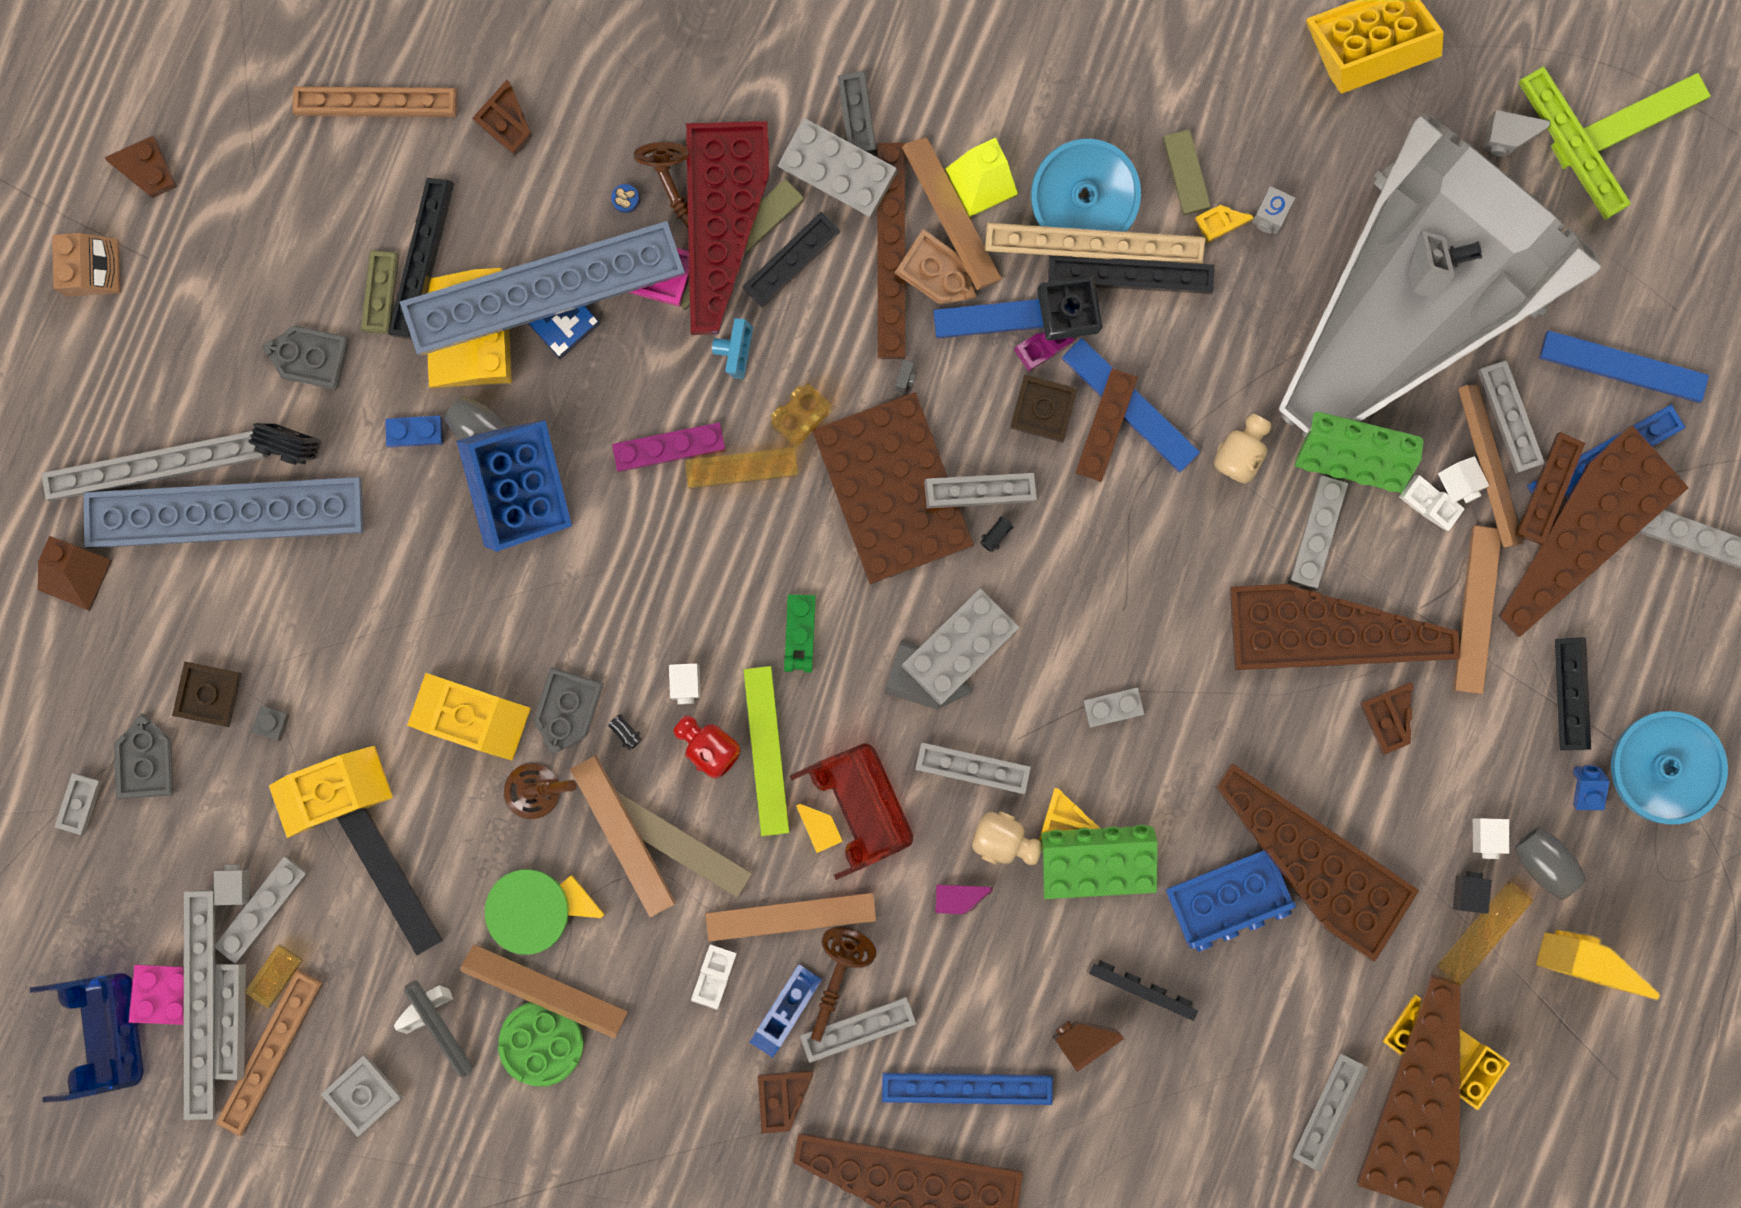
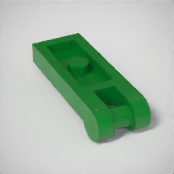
(800, 632)

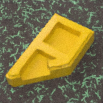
(1220, 222)
(819, 827)
(579, 900)

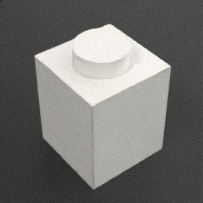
(1464, 480)
(684, 683)
(1491, 837)

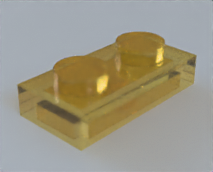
(273, 976)

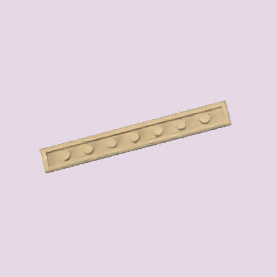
(1093, 243)

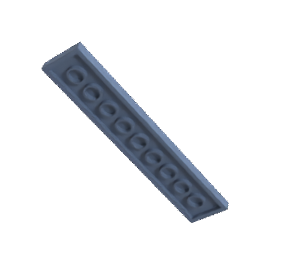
(542, 288)
(223, 512)

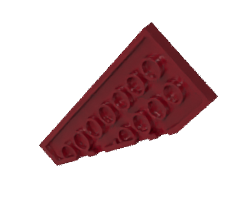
(724, 196)

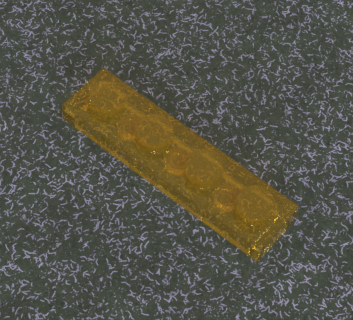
(741, 468)
(1485, 933)

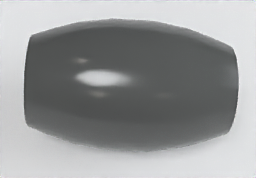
(471, 418)
(1550, 863)

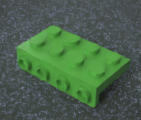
(1360, 452)
(1099, 862)

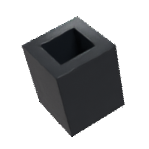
(1472, 893)

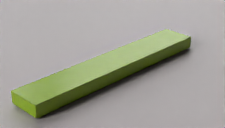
(1643, 114)
(1574, 143)
(766, 751)

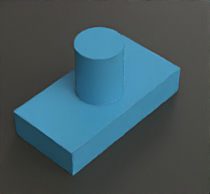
(736, 349)

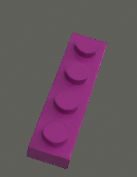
(668, 447)

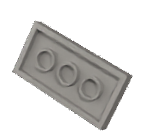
(837, 168)
(960, 646)

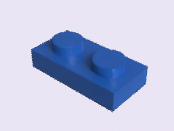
(414, 431)

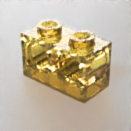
(806, 419)

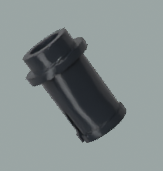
(1465, 253)
(996, 534)
(625, 732)

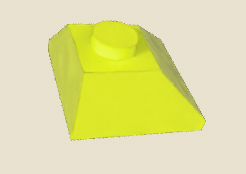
(982, 178)

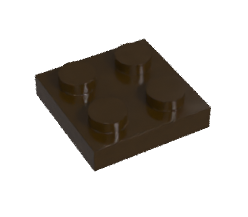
(1043, 408)
(206, 694)

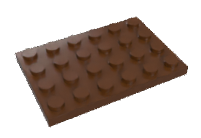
(879, 479)

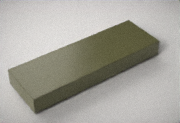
(1186, 172)
(379, 292)

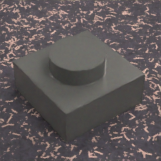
(905, 377)
(270, 723)

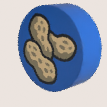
(625, 198)

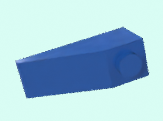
(785, 1011)

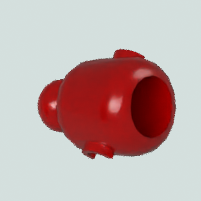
(707, 747)

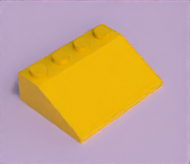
(1374, 40)
(475, 361)
(1588, 960)

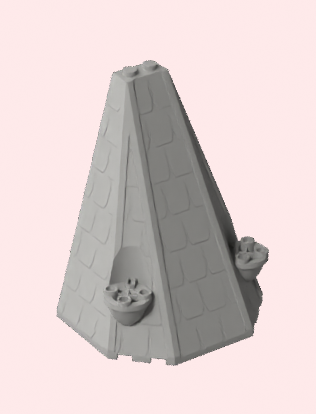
(1388, 339)

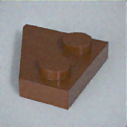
(504, 119)
(144, 166)
(1390, 718)
(781, 1098)

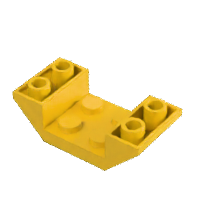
(469, 717)
(330, 790)
(1478, 1063)

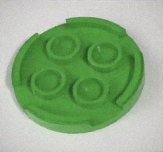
(526, 911)
(539, 1045)

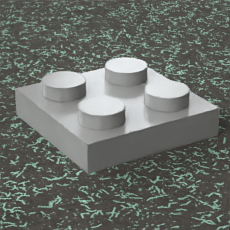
(361, 1095)

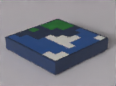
(565, 329)

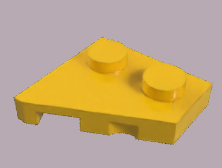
(1065, 815)

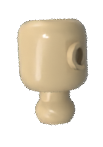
(1243, 452)
(1002, 839)

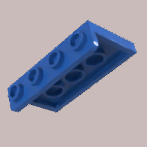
(1229, 900)

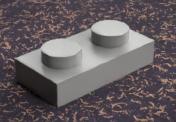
(1113, 707)
(78, 804)

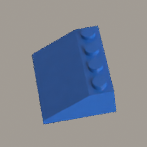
(514, 484)

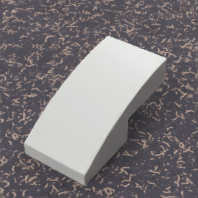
(1431, 503)
(713, 977)
(410, 1018)

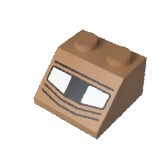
(85, 264)

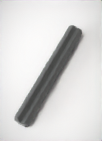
(438, 1029)

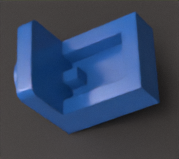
(1590, 788)

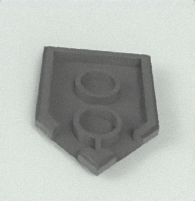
(309, 356)
(906, 687)
(566, 708)
(143, 761)

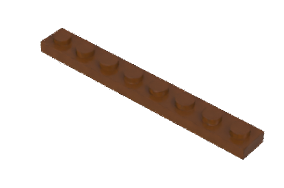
(890, 254)

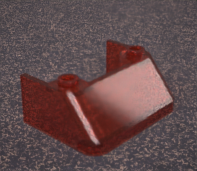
(866, 804)

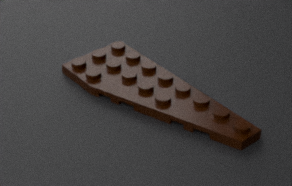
(1605, 509)
(1303, 628)
(1335, 880)
(1419, 1125)
(906, 1178)

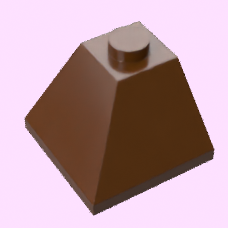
(71, 572)
(1085, 1041)

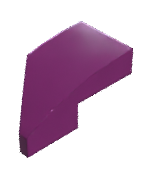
(1038, 350)
(959, 899)

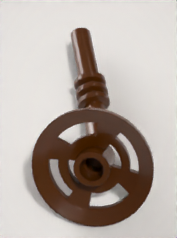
(661, 161)
(538, 790)
(844, 958)

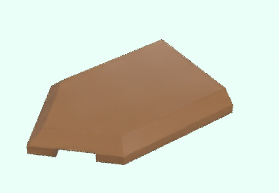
(936, 270)

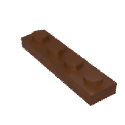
(1106, 425)
(1550, 488)

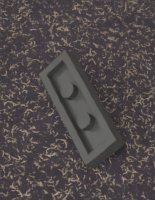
(857, 111)

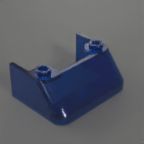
(109, 1037)

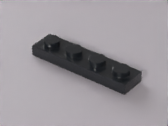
(791, 259)
(1573, 694)
(1153, 994)

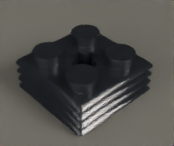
(1079, 294)
(280, 440)

